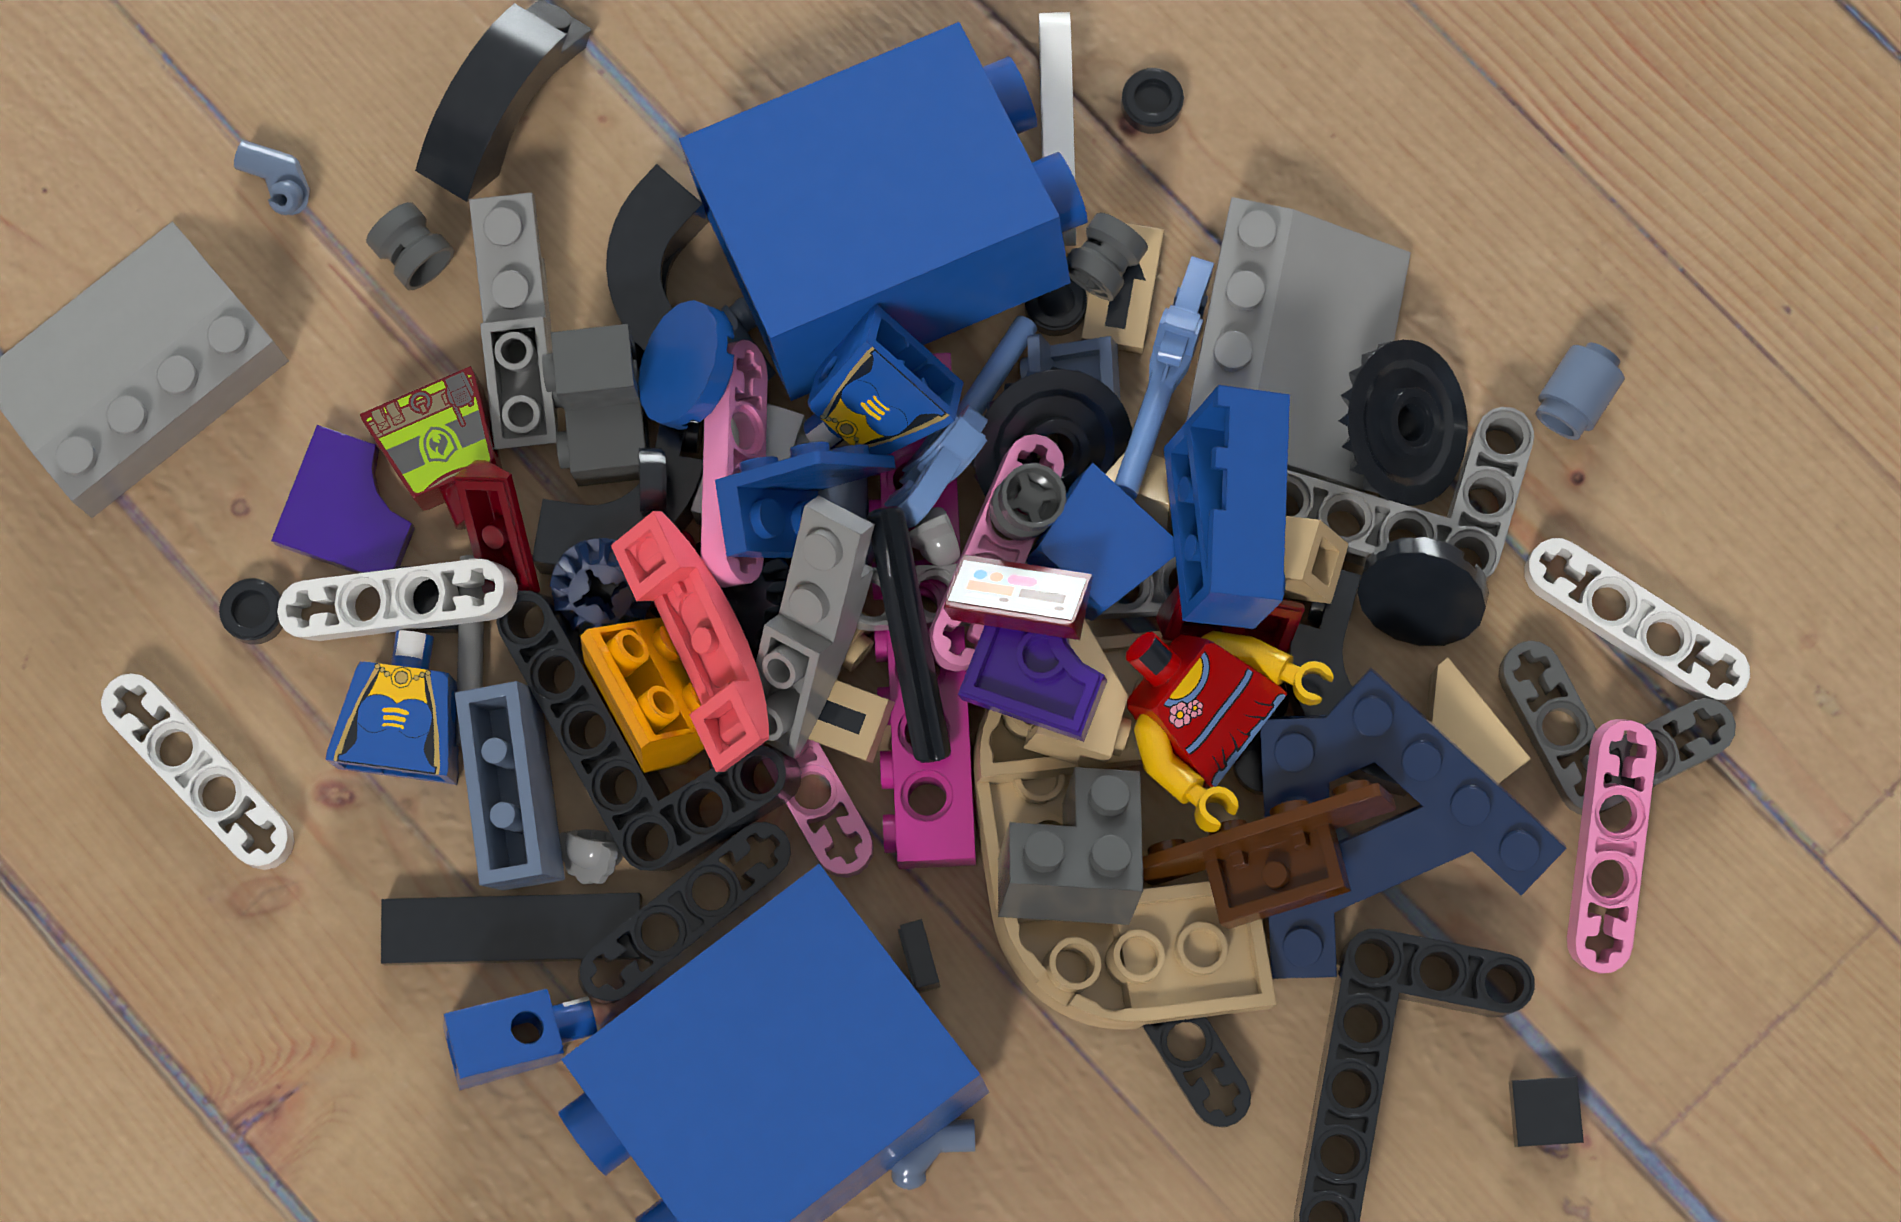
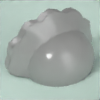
(936, 538)
(589, 855)

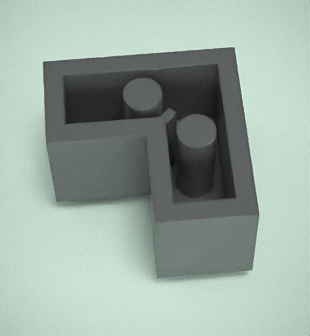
(597, 385)
(1088, 865)

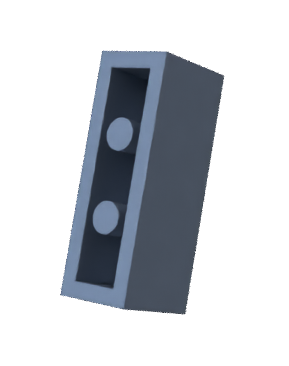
(509, 787)

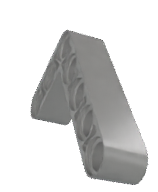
(1462, 526)

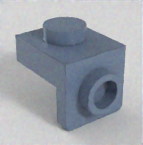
(1092, 356)

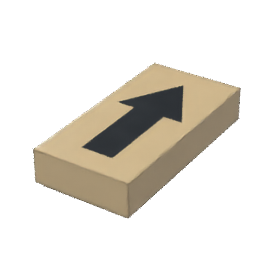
(1128, 313)
(852, 721)

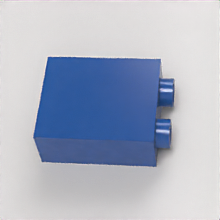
(887, 193)
(771, 1070)

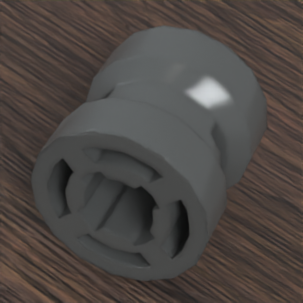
(410, 246)
(1105, 256)
(1038, 494)

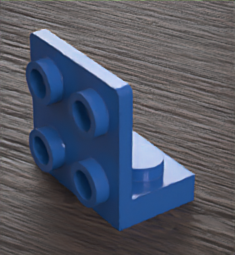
(768, 496)

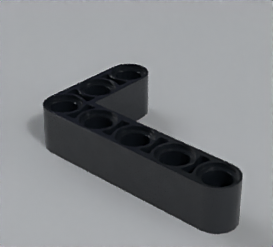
(602, 765)
(1370, 1059)

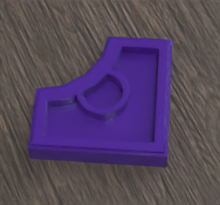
(338, 508)
(1033, 681)

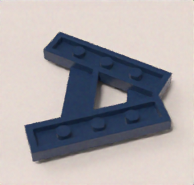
(1457, 811)

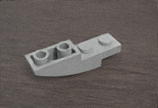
(514, 319)
(815, 622)

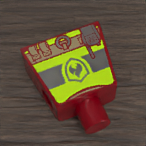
(435, 436)

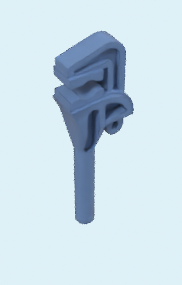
(1168, 365)
(953, 448)

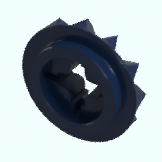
(572, 580)

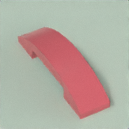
(705, 633)

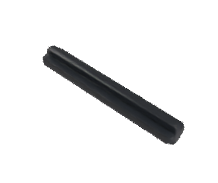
(909, 634)

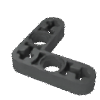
(1565, 779)

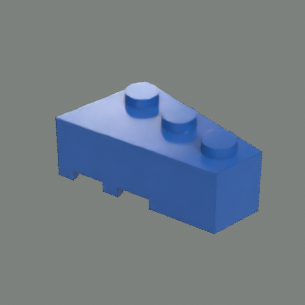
(1230, 506)

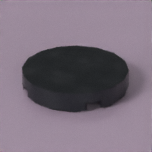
(1423, 592)

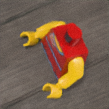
(1205, 706)

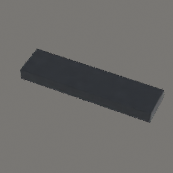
(502, 928)

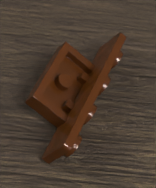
(1273, 860)

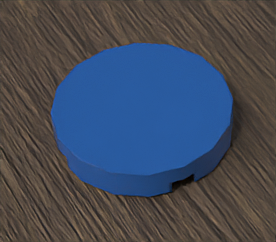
(686, 365)

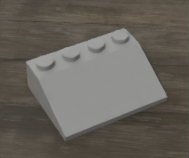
(1293, 317)
(133, 370)

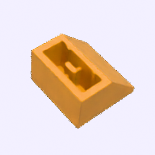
(645, 690)

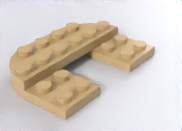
(1111, 976)

